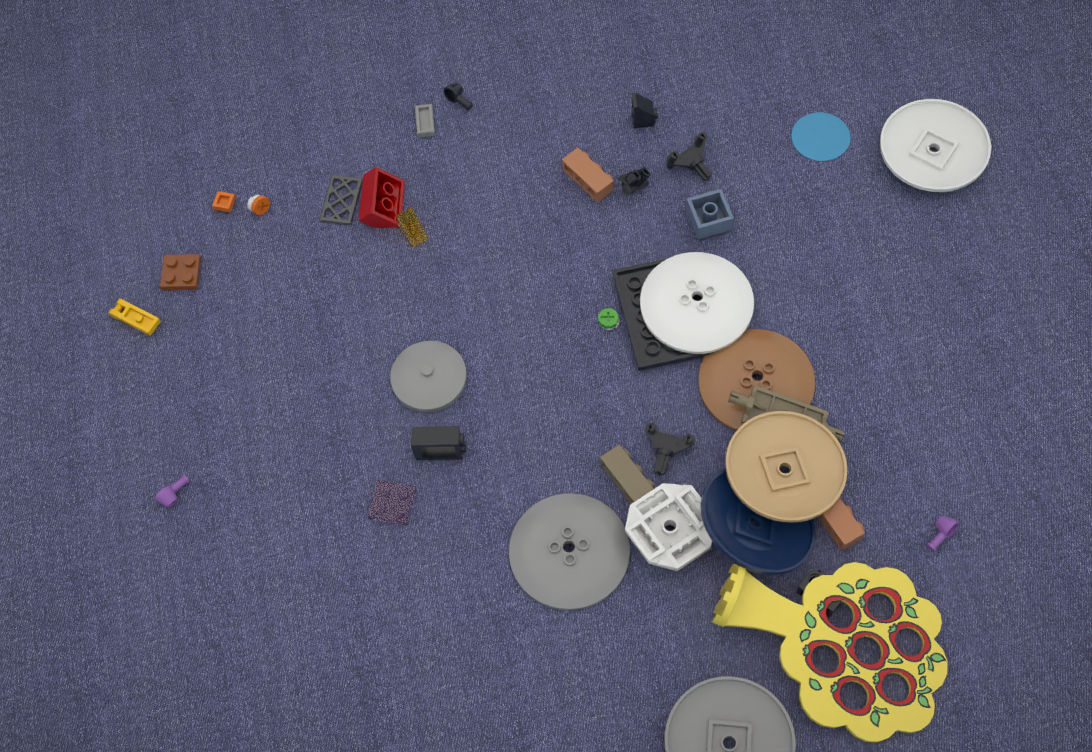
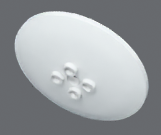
(941, 124)
(693, 324)

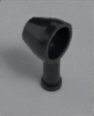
(453, 94)

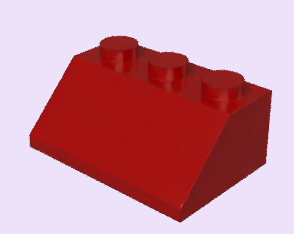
(381, 199)

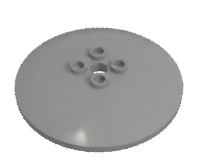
(575, 577)
(732, 710)

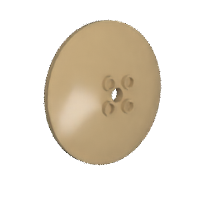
(792, 441)

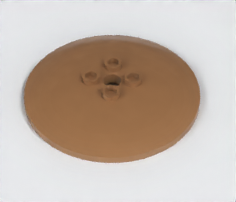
(761, 352)

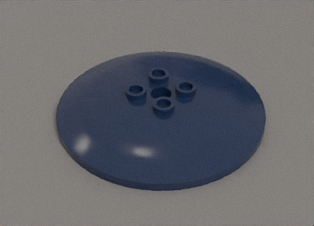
(764, 549)

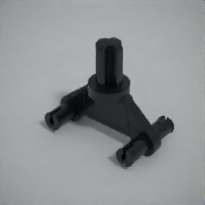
(691, 158)
(666, 445)

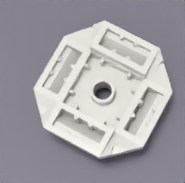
(663, 507)

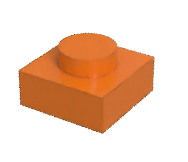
(224, 201)

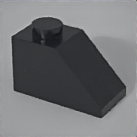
(643, 112)

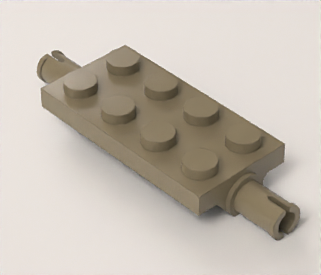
(764, 401)

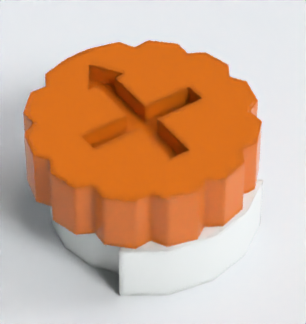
(258, 204)

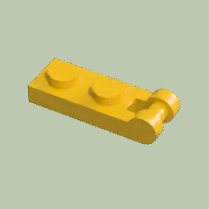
(135, 317)

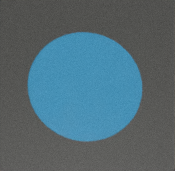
(820, 136)

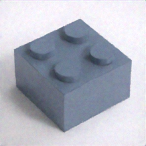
(709, 214)

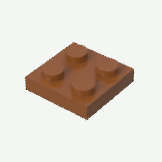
(180, 272)

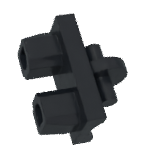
(634, 180)

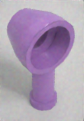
(167, 495)
(946, 528)

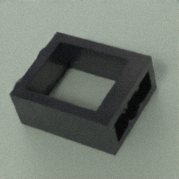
(438, 443)

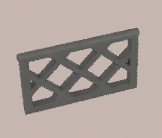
(351, 208)

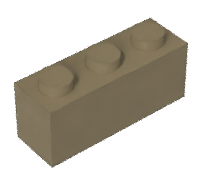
(626, 474)

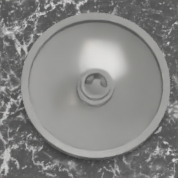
(428, 376)

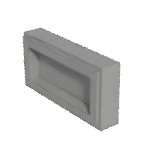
(425, 120)

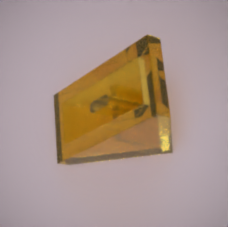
(411, 227)

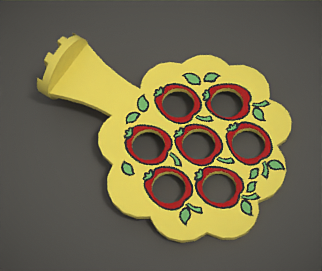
(805, 626)

